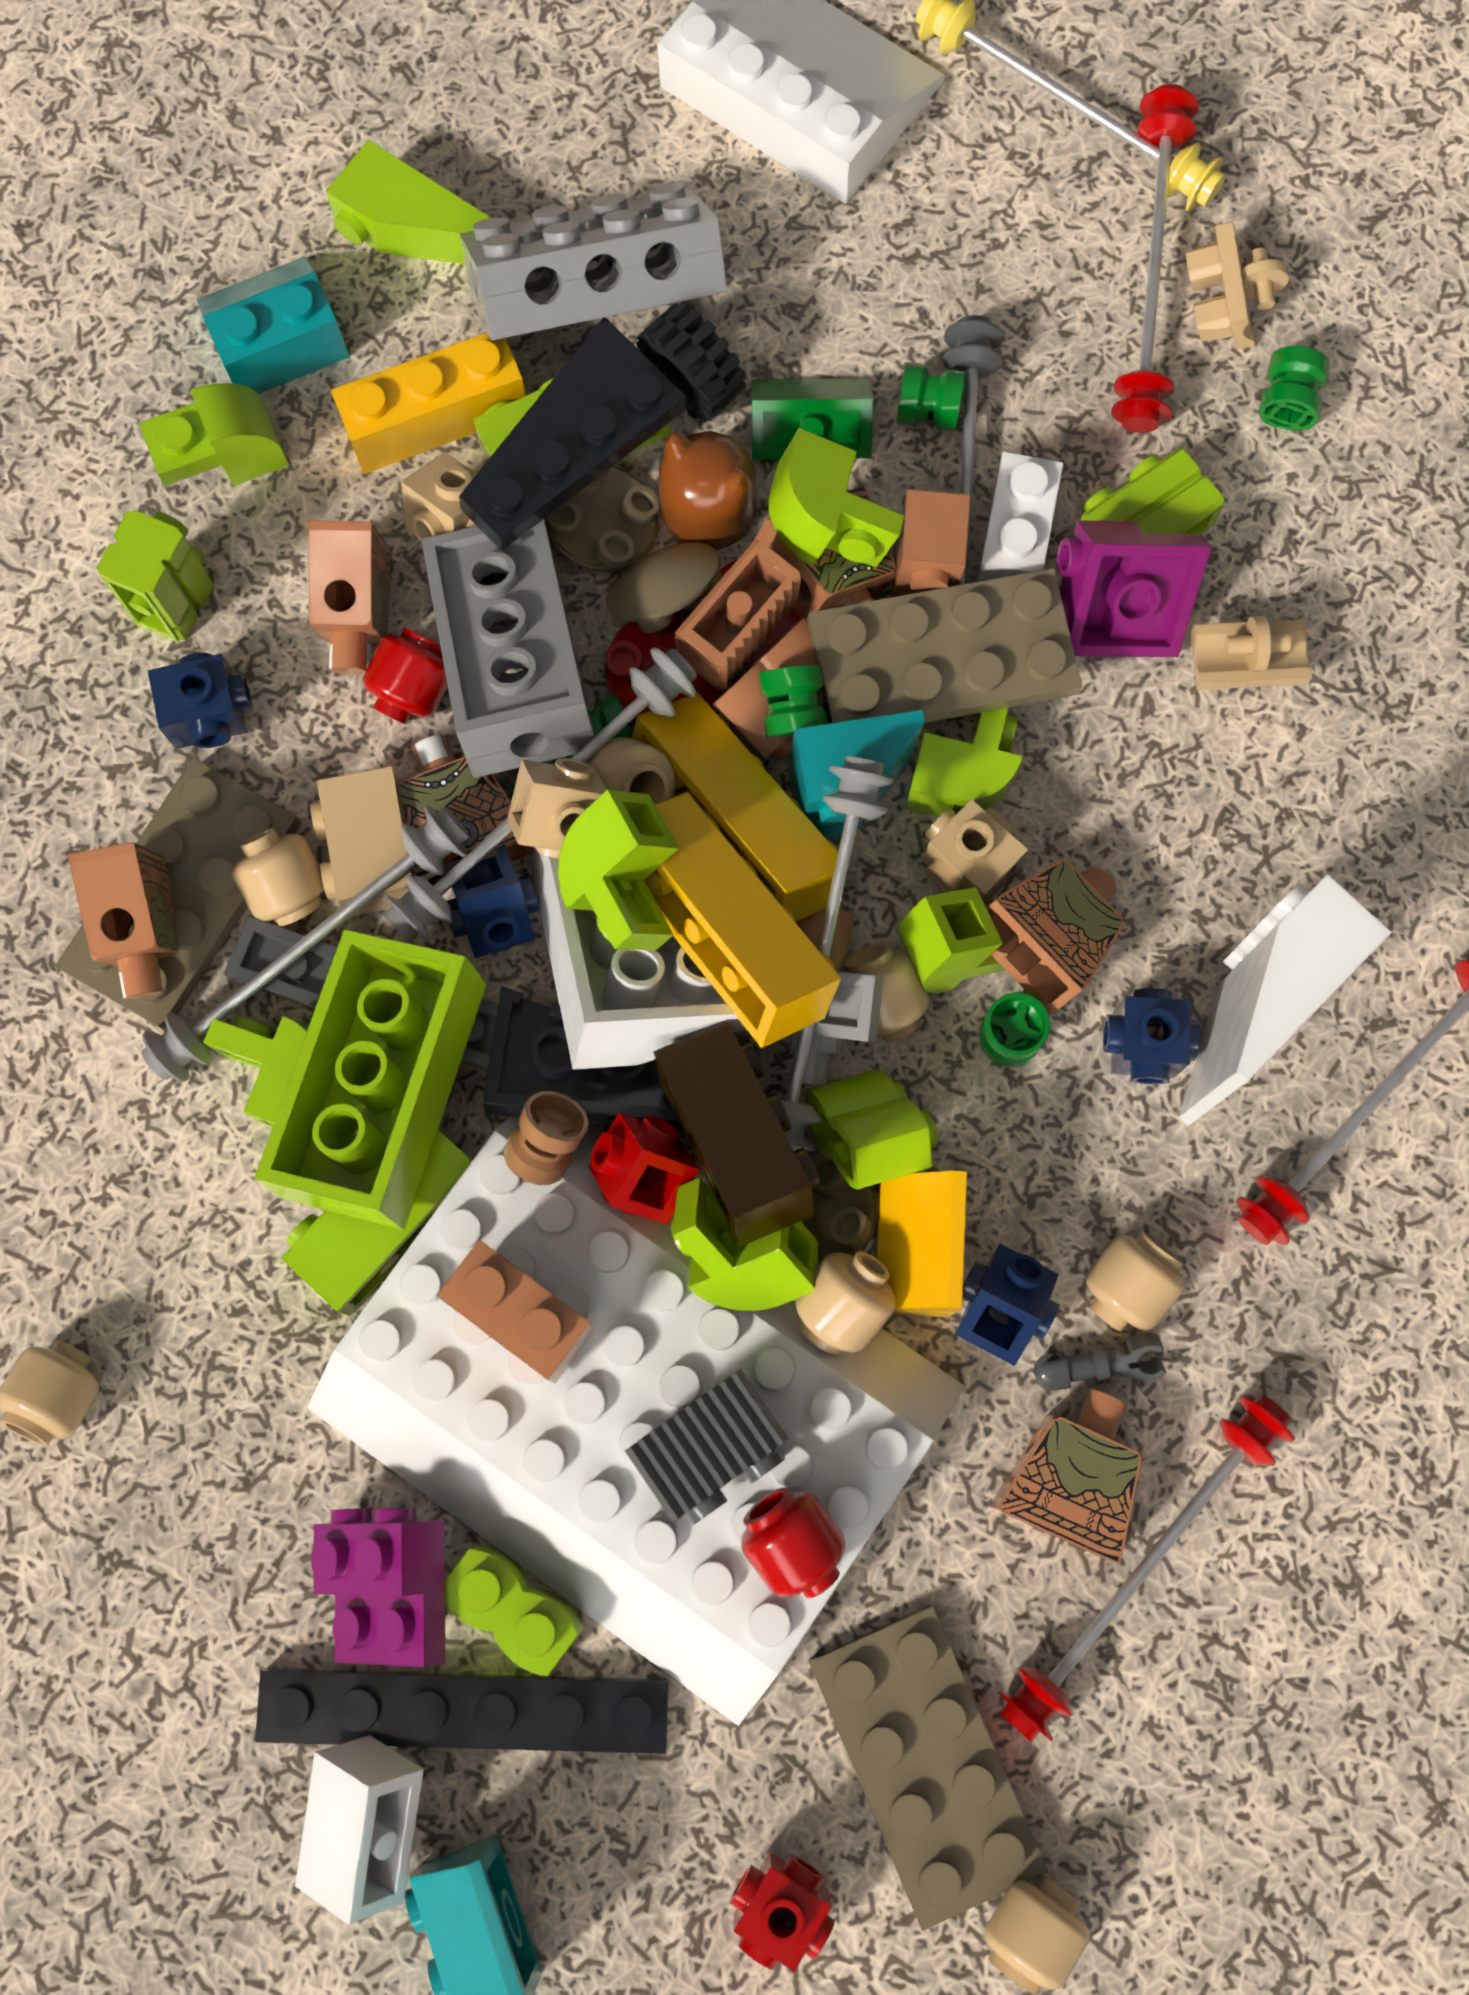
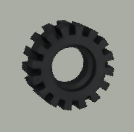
(693, 360)

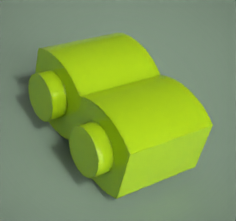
(871, 1128)
(527, 1621)

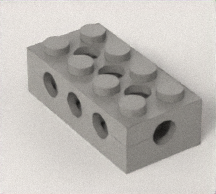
(593, 260)
(495, 713)

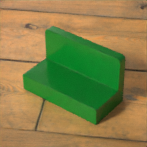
(825, 407)

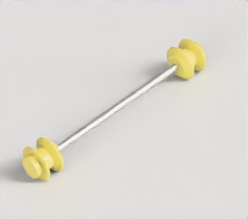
(955, 25)

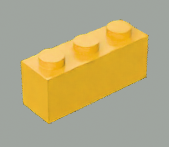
(426, 400)

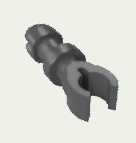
(1057, 1371)

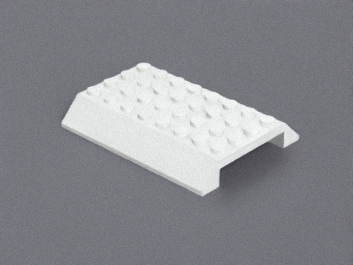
(547, 1461)

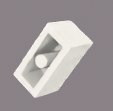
(1019, 516)
(359, 1828)

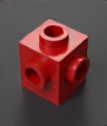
(641, 1166)
(778, 1885)

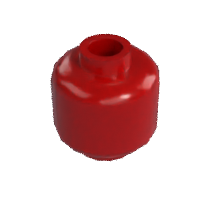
(406, 676)
(793, 1543)

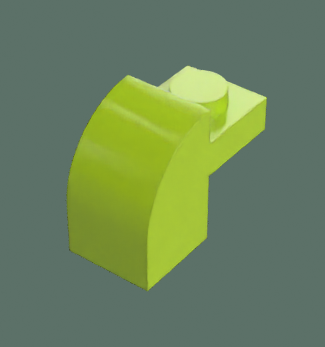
(221, 428)
(815, 510)
(957, 771)
(606, 864)
(950, 939)
(276, 1057)
(746, 1277)

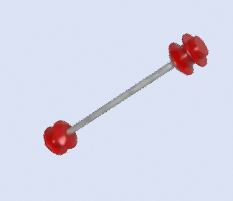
(1166, 125)
(1280, 1201)
(1250, 1439)

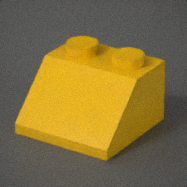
(923, 1240)

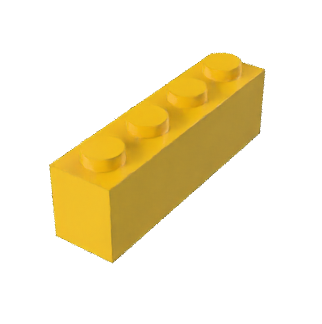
(745, 802)
(738, 929)

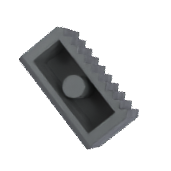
(708, 1447)

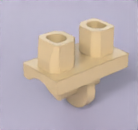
(1222, 264)
(1250, 654)

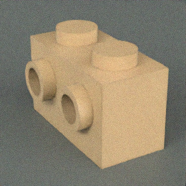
(363, 835)

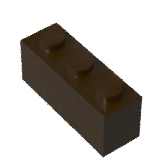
(737, 1132)

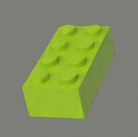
(372, 1079)

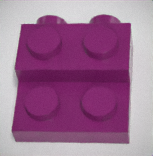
(1129, 588)
(384, 1585)

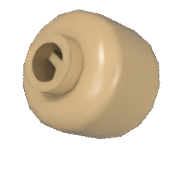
(635, 768)
(278, 877)
(902, 992)
(1135, 1282)
(847, 1303)
(48, 1393)
(1037, 1935)

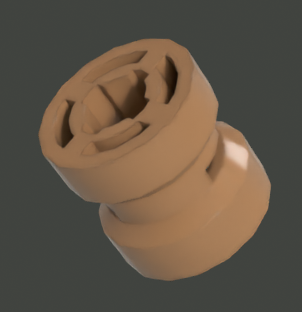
(546, 1136)

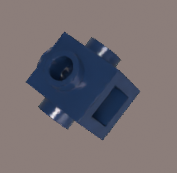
(200, 701)
(492, 904)
(1136, 1051)
(1007, 1304)

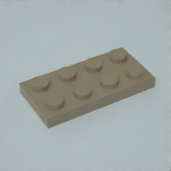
(947, 650)
(201, 838)
(927, 1767)

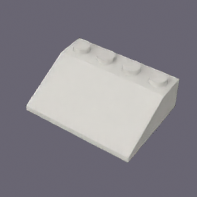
(797, 83)
(1276, 986)
(618, 1000)

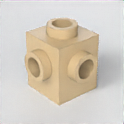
(432, 497)
(550, 800)
(972, 850)

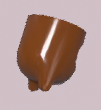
(707, 489)

